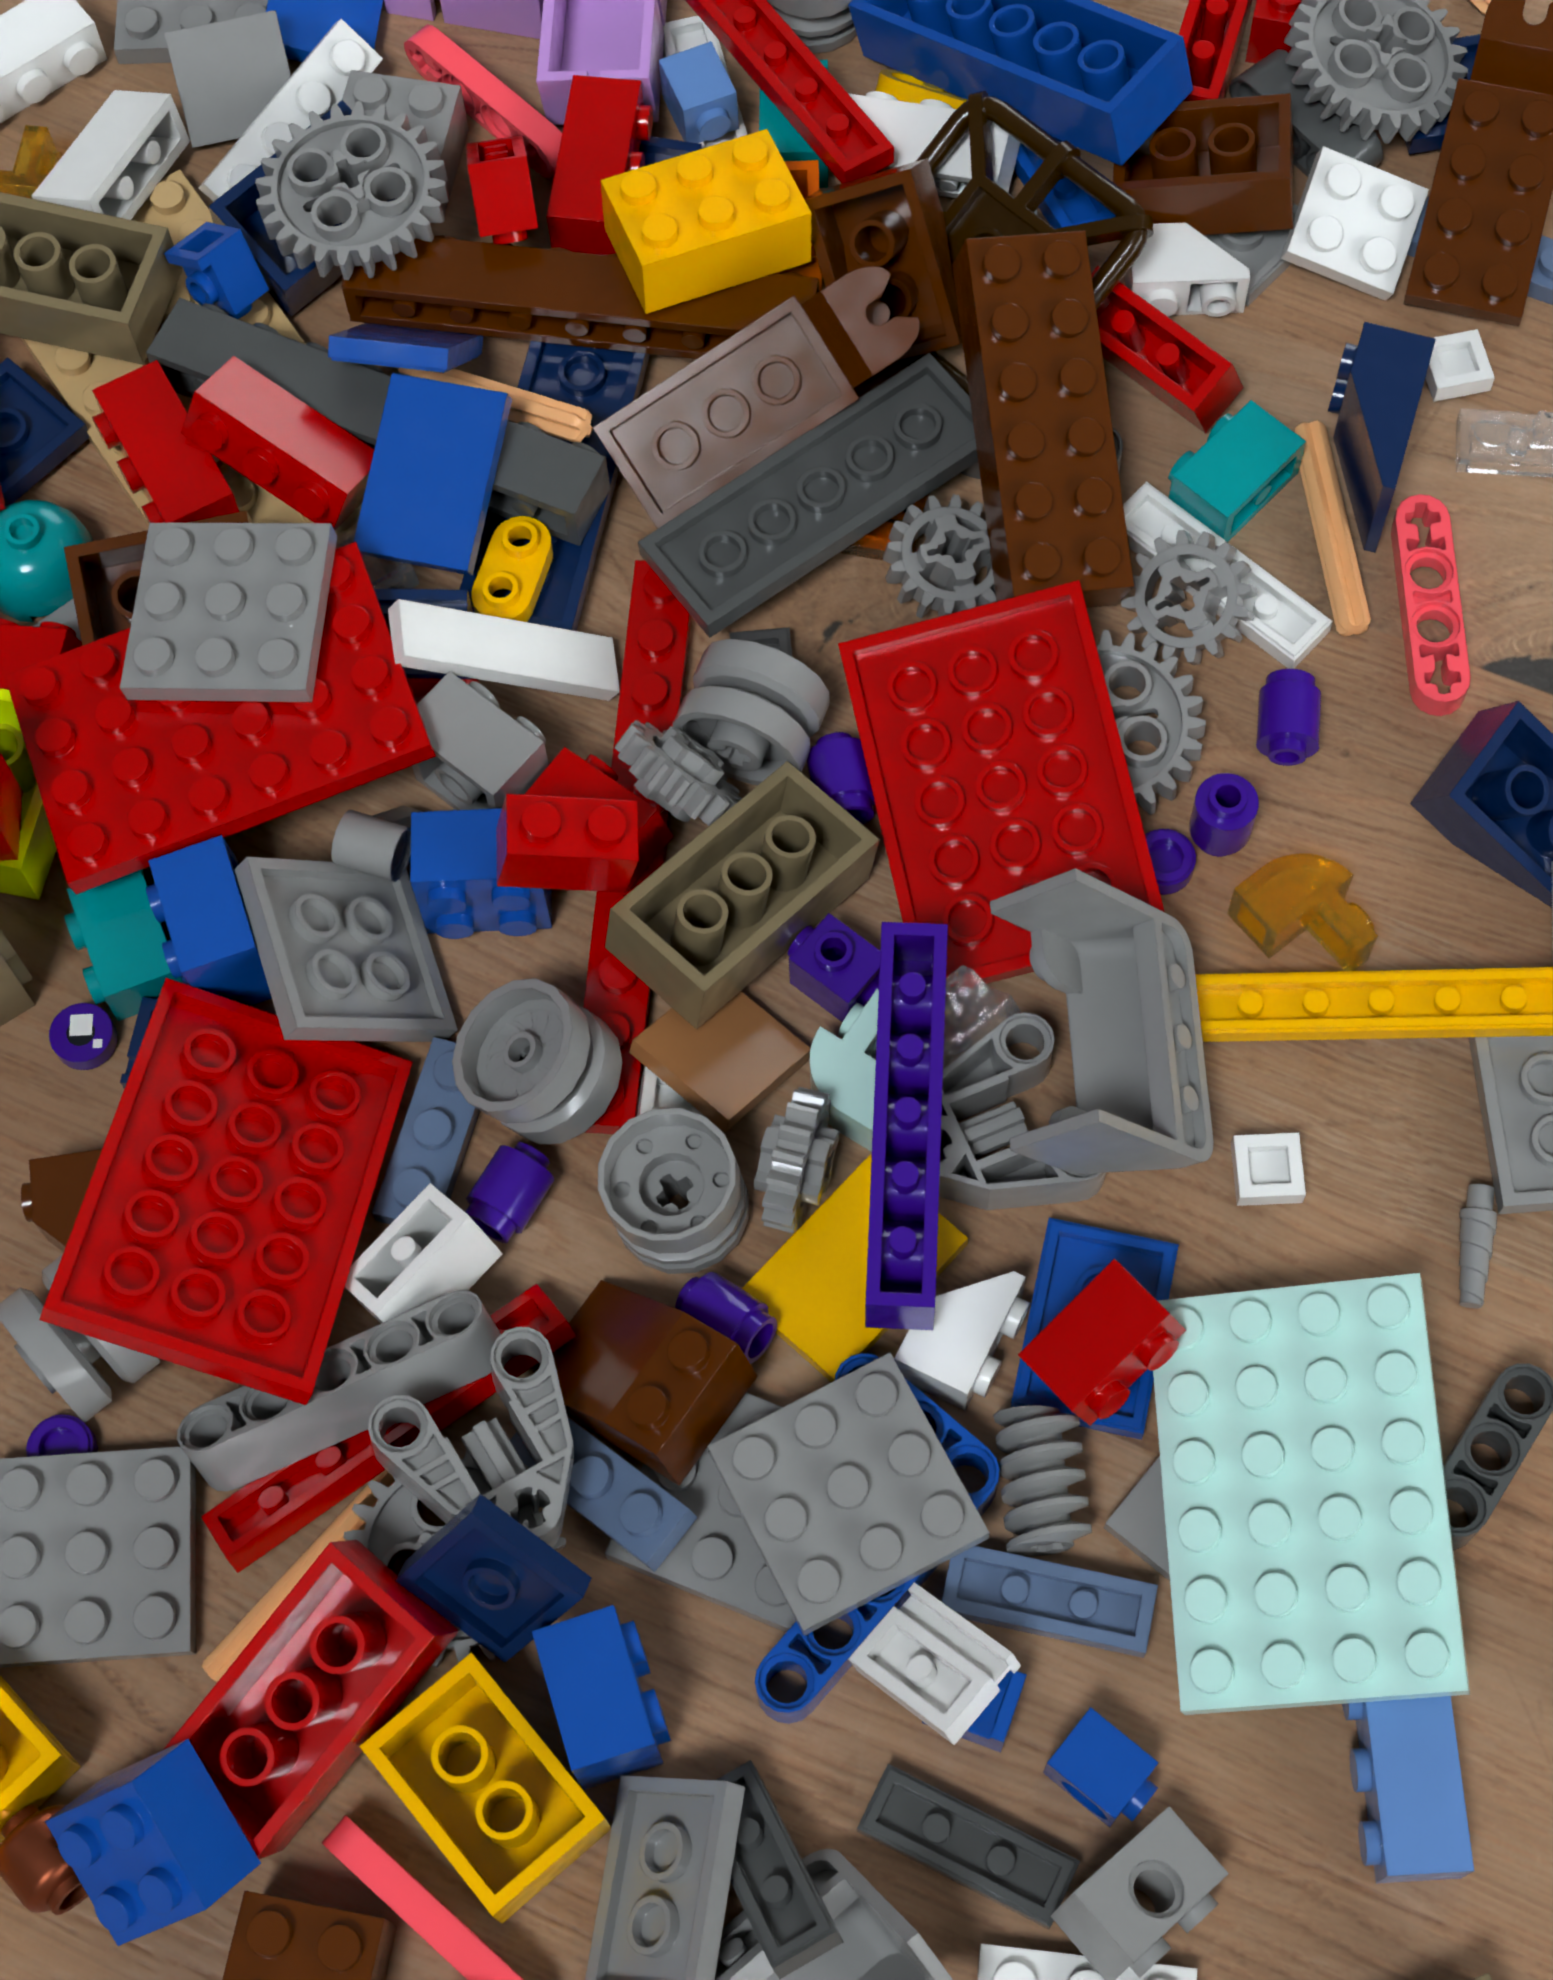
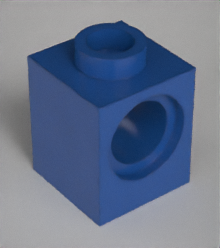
(1103, 1769)

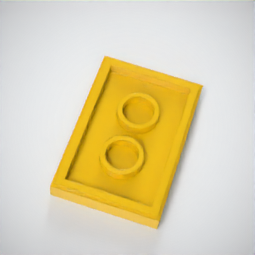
(821, 1276)

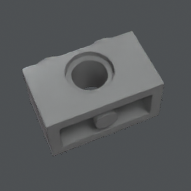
(1109, 1921)

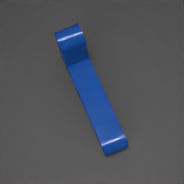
(825, 1667)

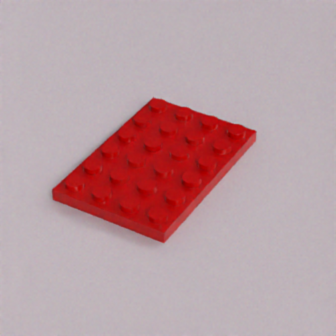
(995, 767)
(168, 774)
(229, 1194)

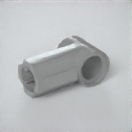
(374, 843)

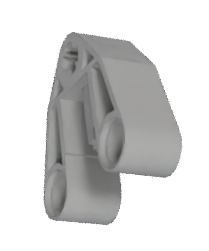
(981, 1081)
(538, 1415)

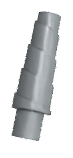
(1476, 1239)

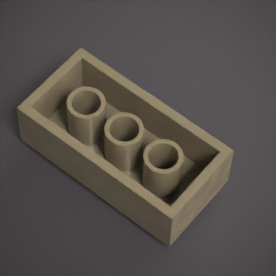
(82, 278)
(740, 894)

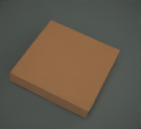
(725, 1062)

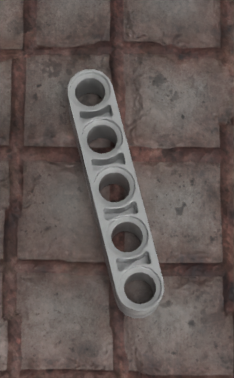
(410, 1355)

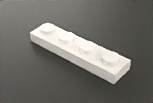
(311, 87)

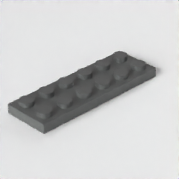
(815, 496)

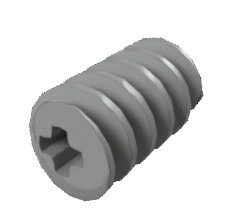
(1039, 1480)

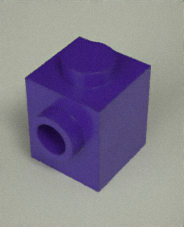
(834, 966)

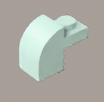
(848, 1071)

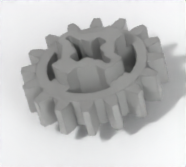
(946, 564)
(1212, 587)
(677, 772)
(796, 1159)

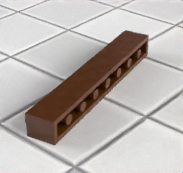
(553, 299)

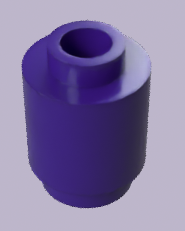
(1289, 717)
(841, 772)
(1223, 814)
(509, 1191)
(729, 1312)

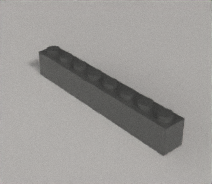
(534, 474)

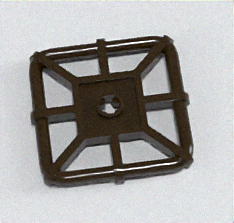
(990, 211)

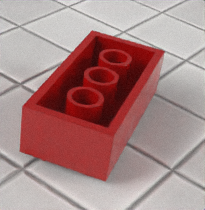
(312, 1691)

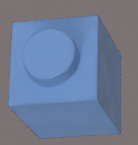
(699, 94)

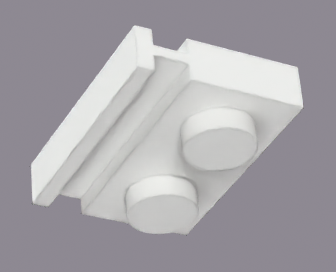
(934, 1663)

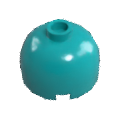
(34, 559)

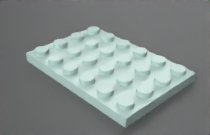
(1307, 1500)

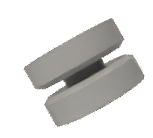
(753, 708)
(537, 1061)
(66, 1357)

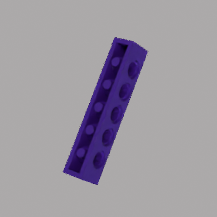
(907, 1127)

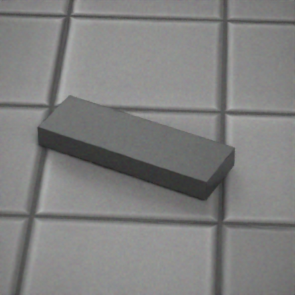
(968, 1846)
(776, 1883)

